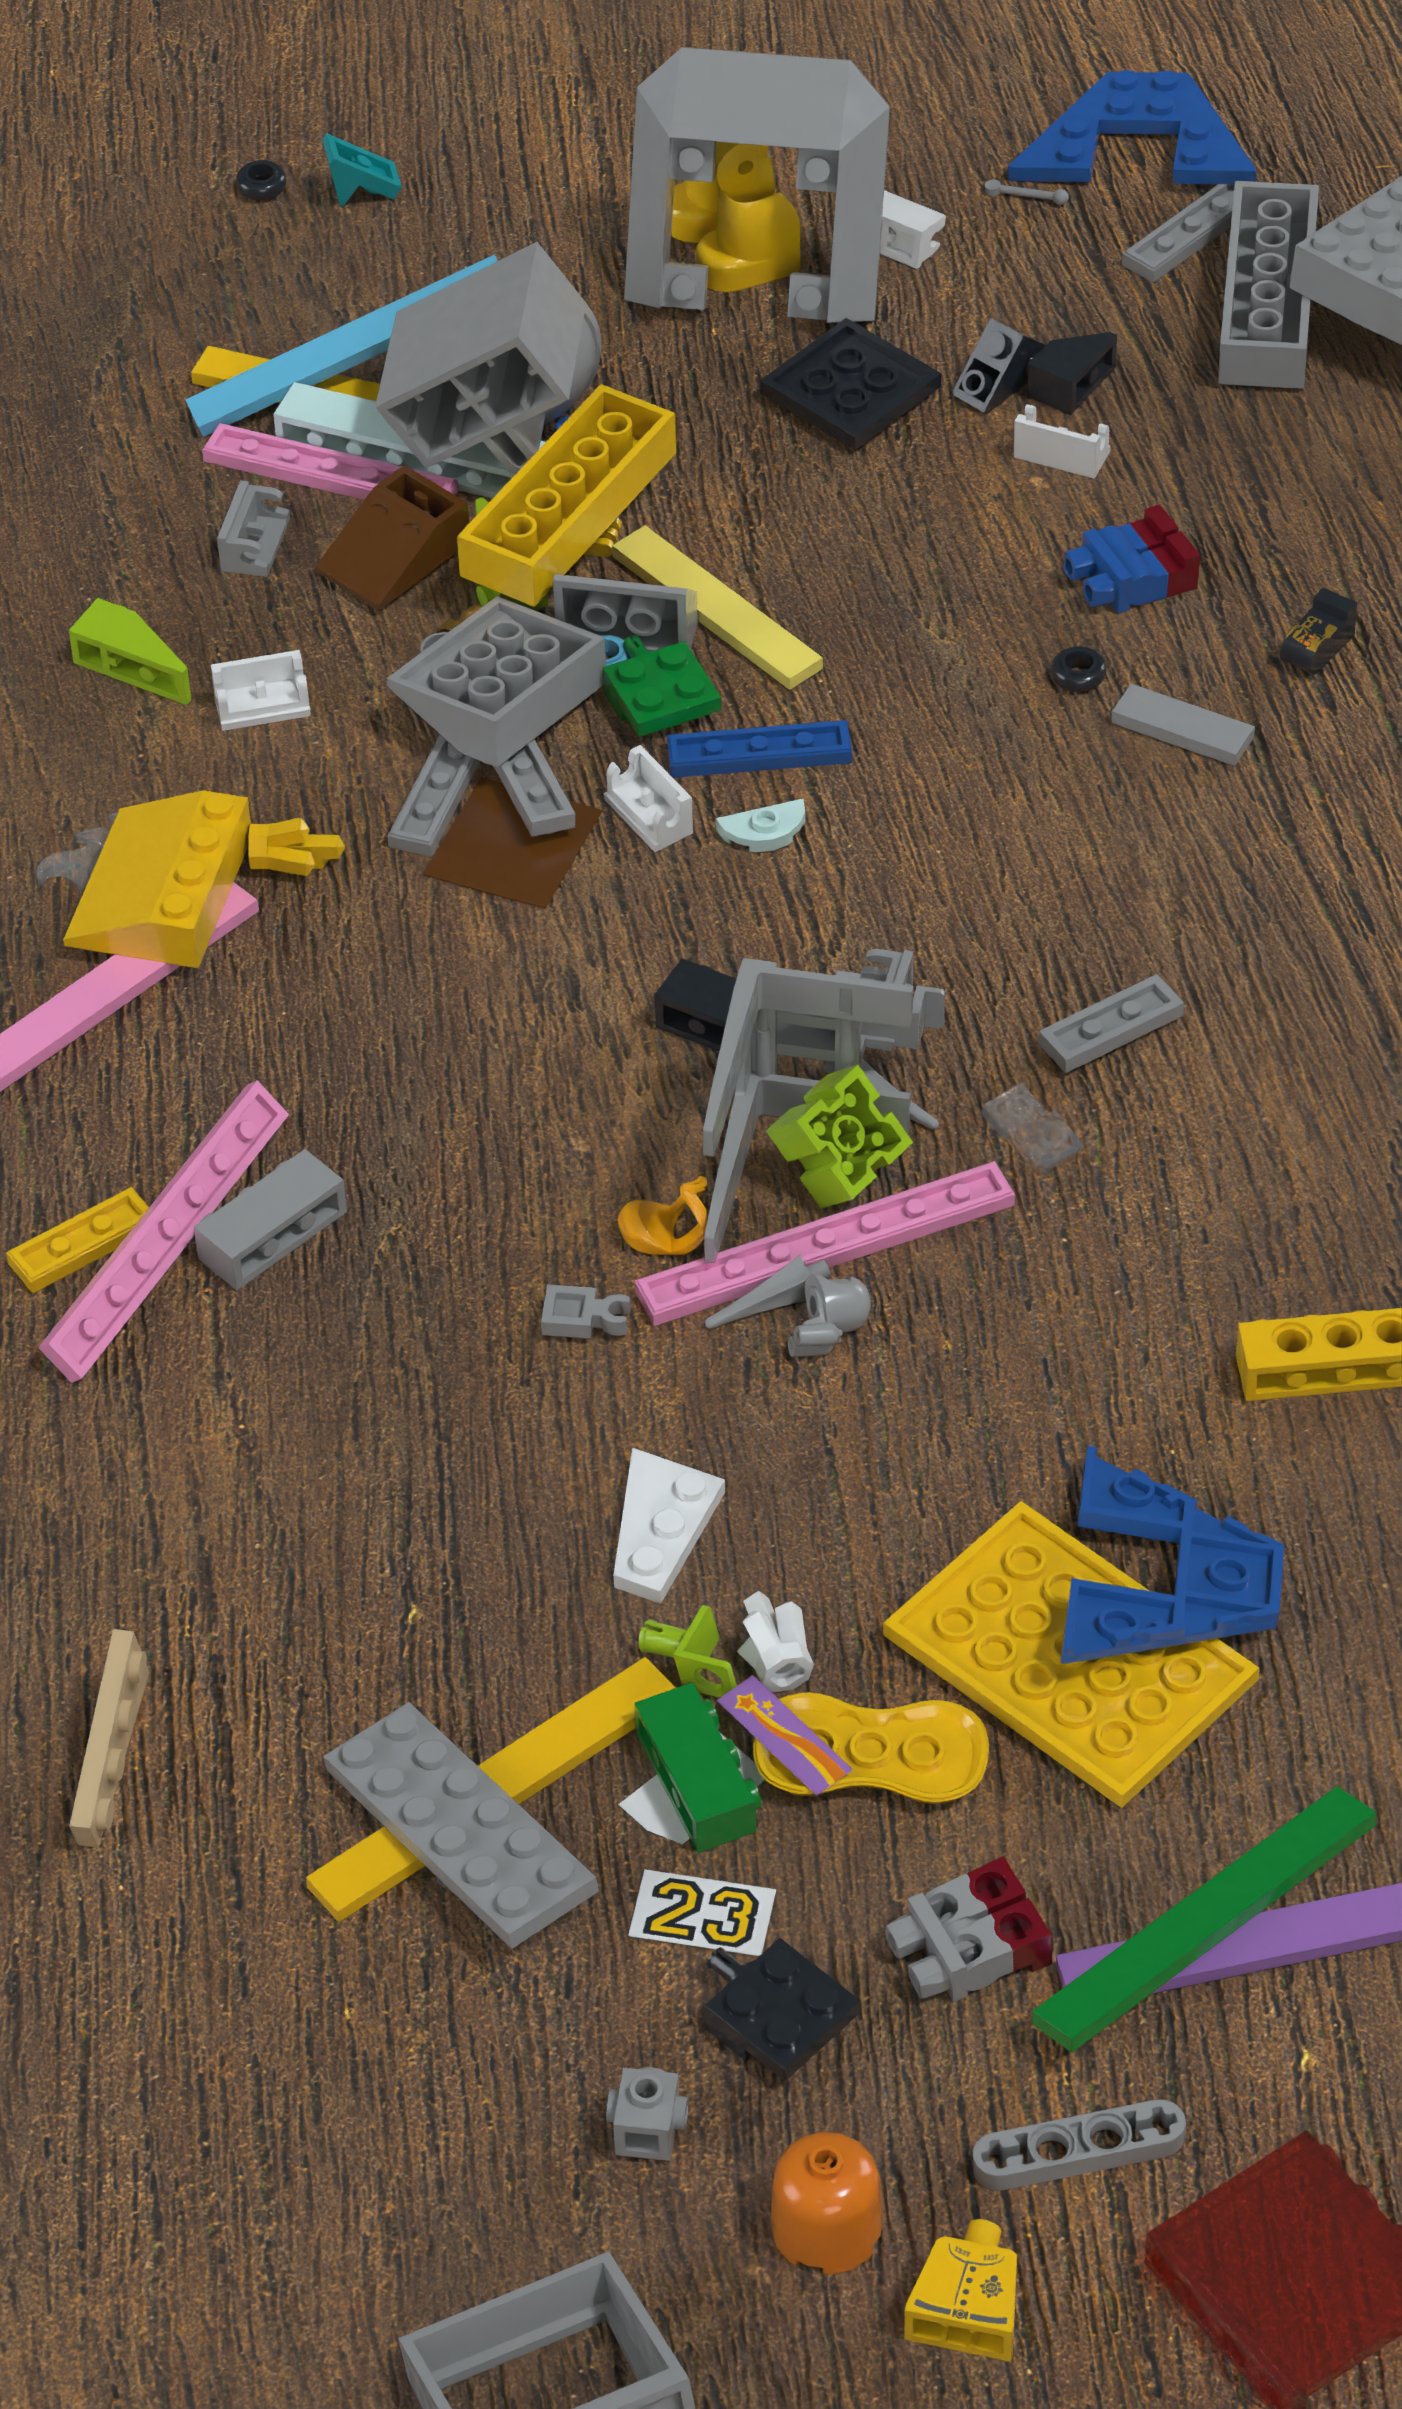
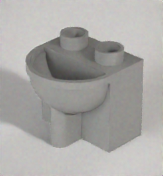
(489, 361)

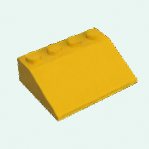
(163, 878)

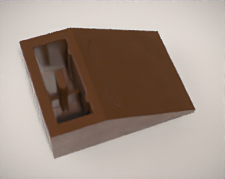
(395, 538)

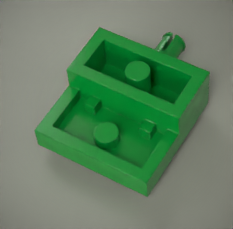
(659, 687)

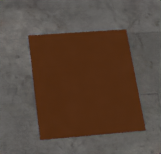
(497, 855)

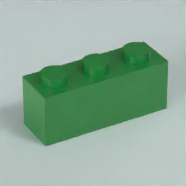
(697, 1766)

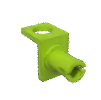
(691, 1651)

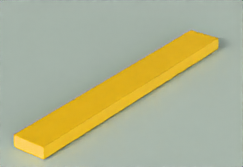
(518, 1769)

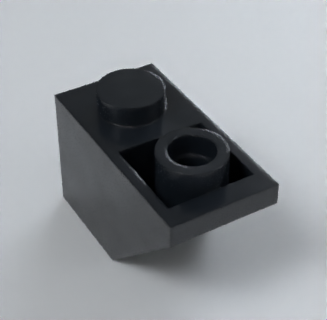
(996, 366)

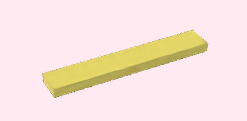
(720, 608)

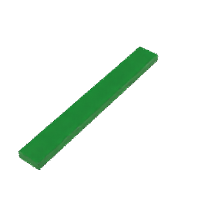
(1203, 1919)

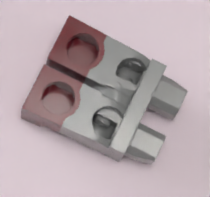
(971, 1932)

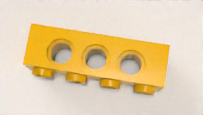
(1320, 1354)

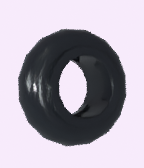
(261, 180)
(1078, 680)

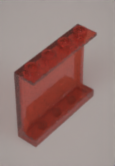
(1286, 2271)

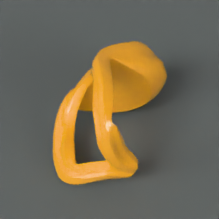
(650, 1225)

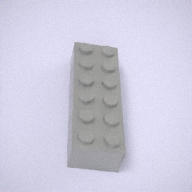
(1262, 317)

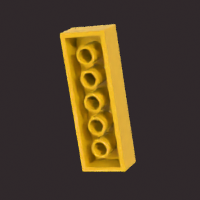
(567, 495)

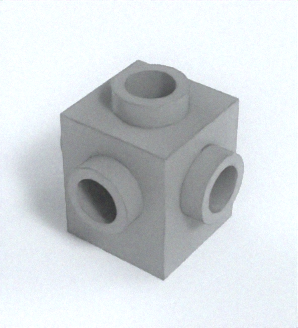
(646, 2113)

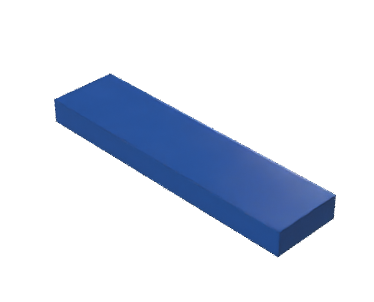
(759, 749)

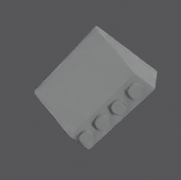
(501, 678)

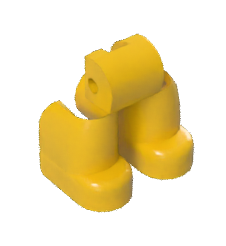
(738, 220)

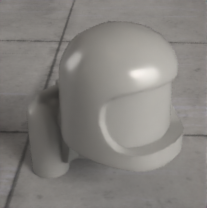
(833, 1309)

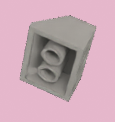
(627, 609)

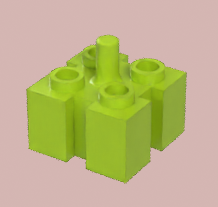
(839, 1136)

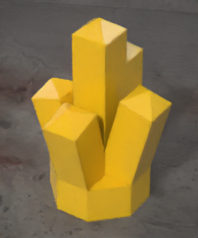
(290, 848)

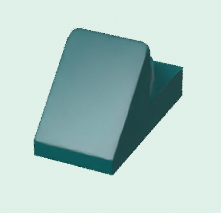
(356, 166)

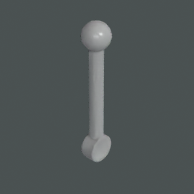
(994, 188)

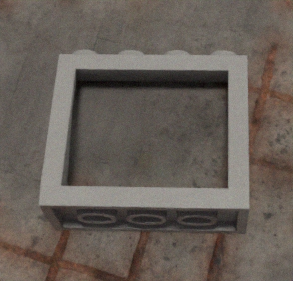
(540, 2316)

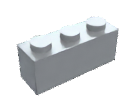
(270, 1219)

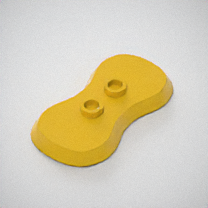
(917, 1750)

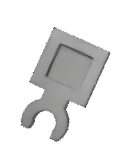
(576, 1311)

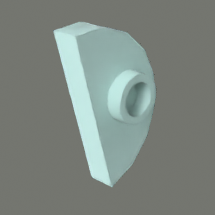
(764, 827)

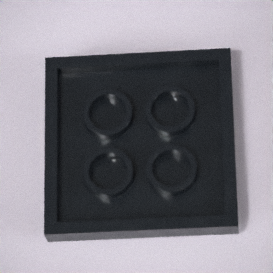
(850, 383)

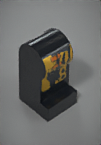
(1320, 632)

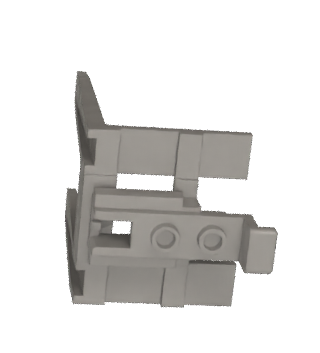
(804, 1018)

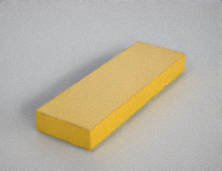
(76, 1241)

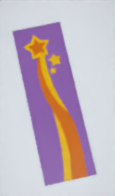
(784, 1735)

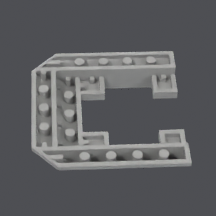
(769, 101)

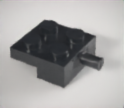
(777, 2007)

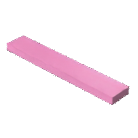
(303, 462)

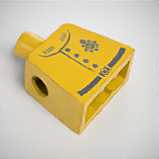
(966, 2295)

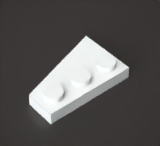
(661, 1522)

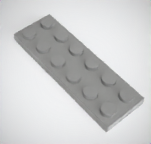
(461, 1825)

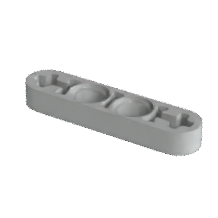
(1076, 2135)

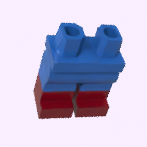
(1134, 562)

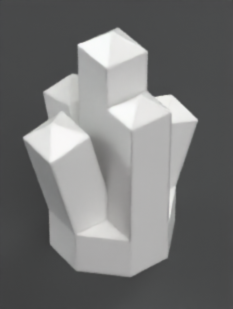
(776, 1644)

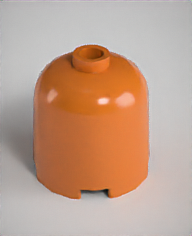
(826, 2202)

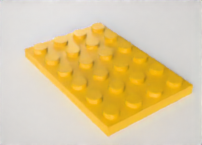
(998, 1635)

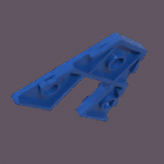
(1137, 105)
(1223, 1579)

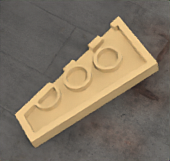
(109, 1737)

